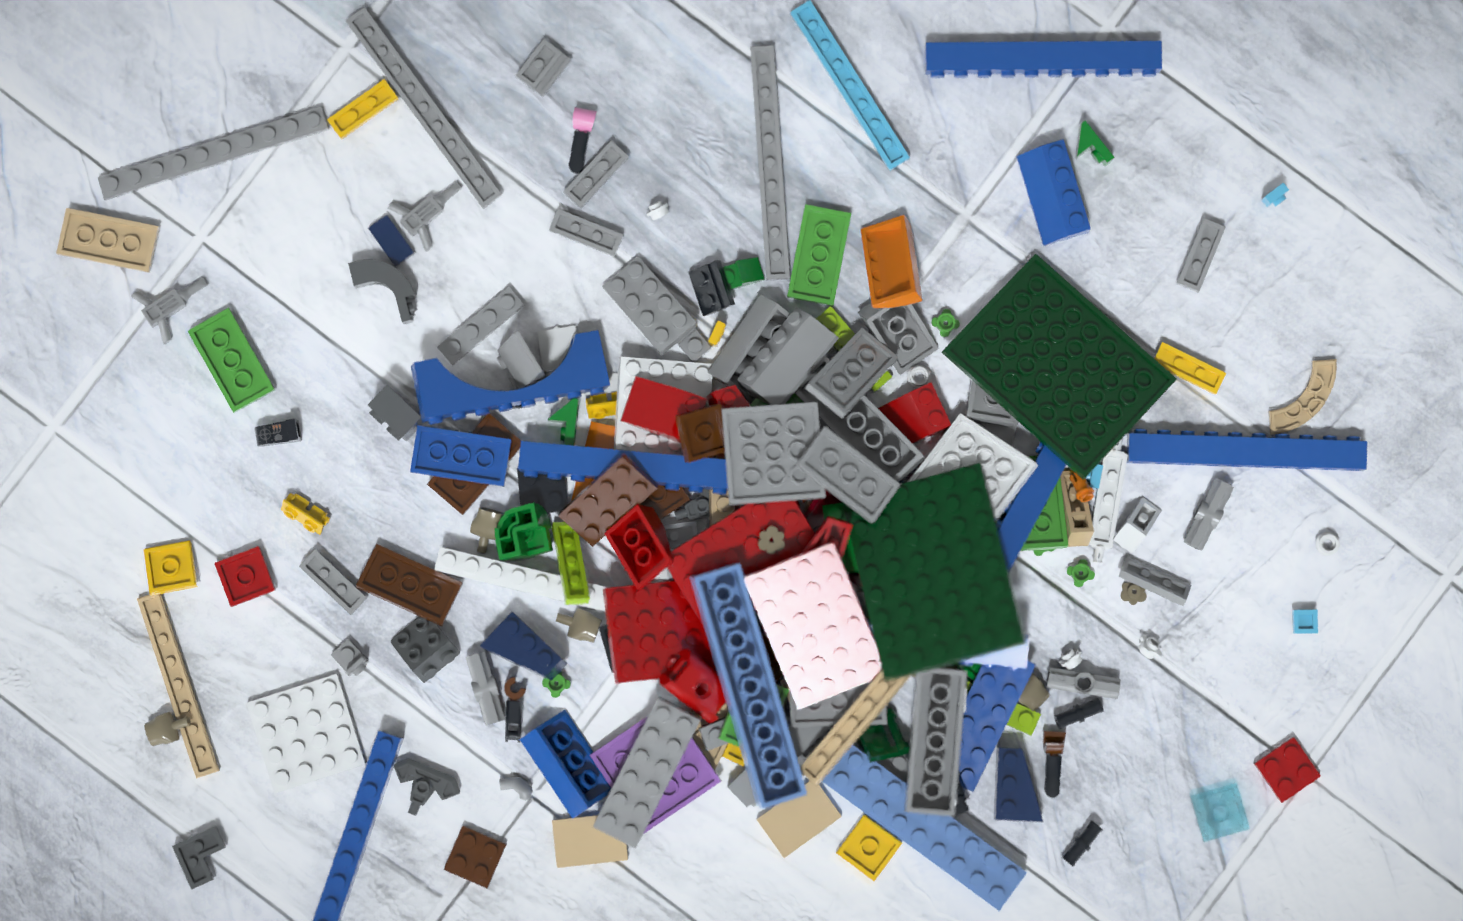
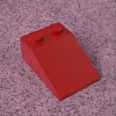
(655, 405)
(917, 414)
(641, 544)

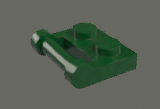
(877, 744)

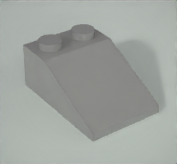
(901, 333)
(520, 362)

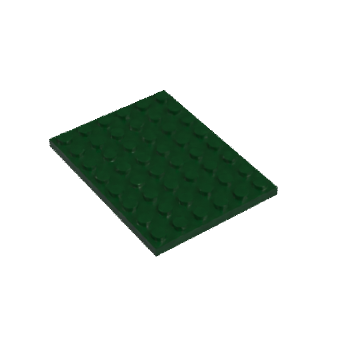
(1059, 366)
(935, 575)

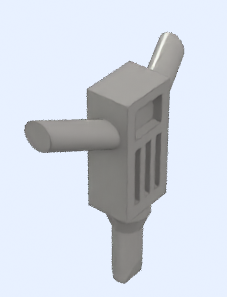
(424, 213)
(158, 311)

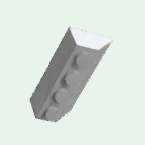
(747, 341)
(787, 358)

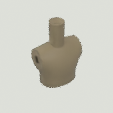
(484, 526)
(582, 625)
(1034, 693)
(164, 729)

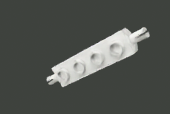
(1108, 501)

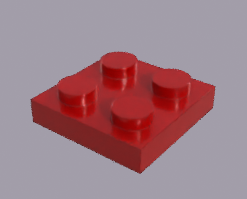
(245, 576)
(1287, 770)

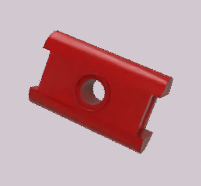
(683, 683)

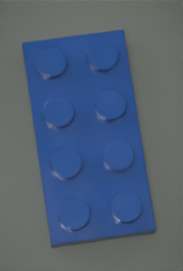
(460, 456)

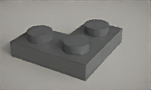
(192, 855)

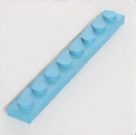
(849, 85)

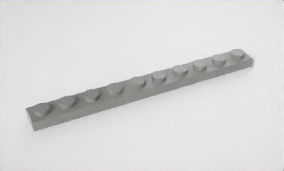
(423, 108)
(213, 153)
(770, 163)

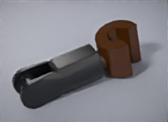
(513, 710)
(1053, 744)

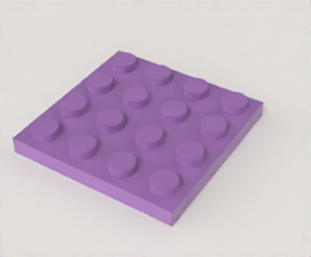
(690, 780)

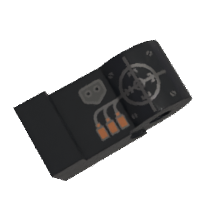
(278, 433)

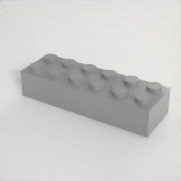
(868, 432)
(935, 742)
(647, 772)

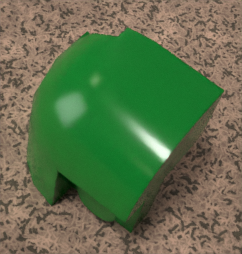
(523, 533)

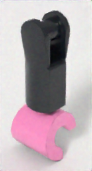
(583, 122)

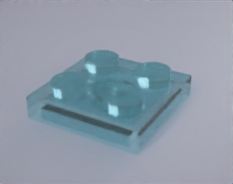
(1219, 812)

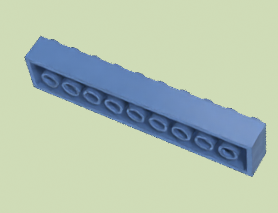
(748, 685)
(933, 836)

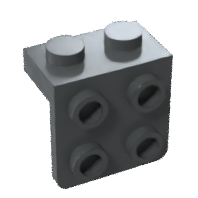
(424, 648)

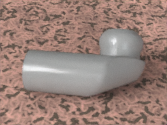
(518, 785)

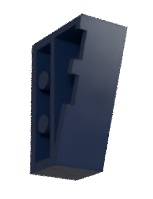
(522, 646)
(1014, 788)

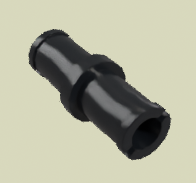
(1078, 713)
(1082, 843)

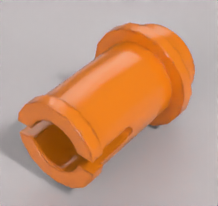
(1083, 490)

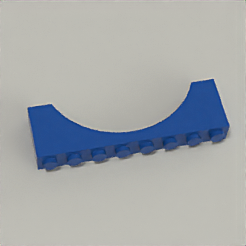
(446, 396)

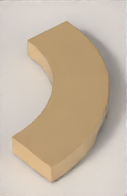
(1310, 401)

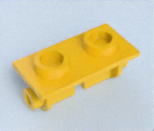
(599, 407)
(295, 508)

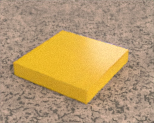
(170, 568)
(869, 848)

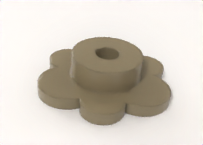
(776, 544)
(1127, 595)

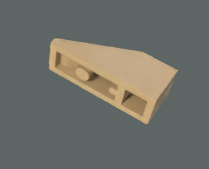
(1077, 514)

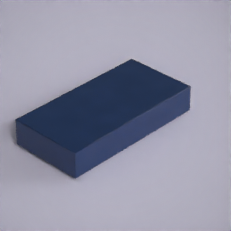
(391, 240)

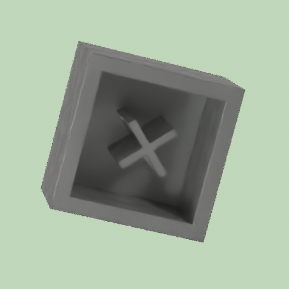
(393, 410)

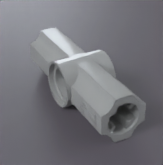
(1208, 514)
(1067, 681)
(485, 688)

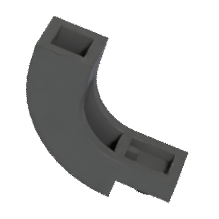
(377, 272)

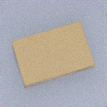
(799, 819)
(582, 844)

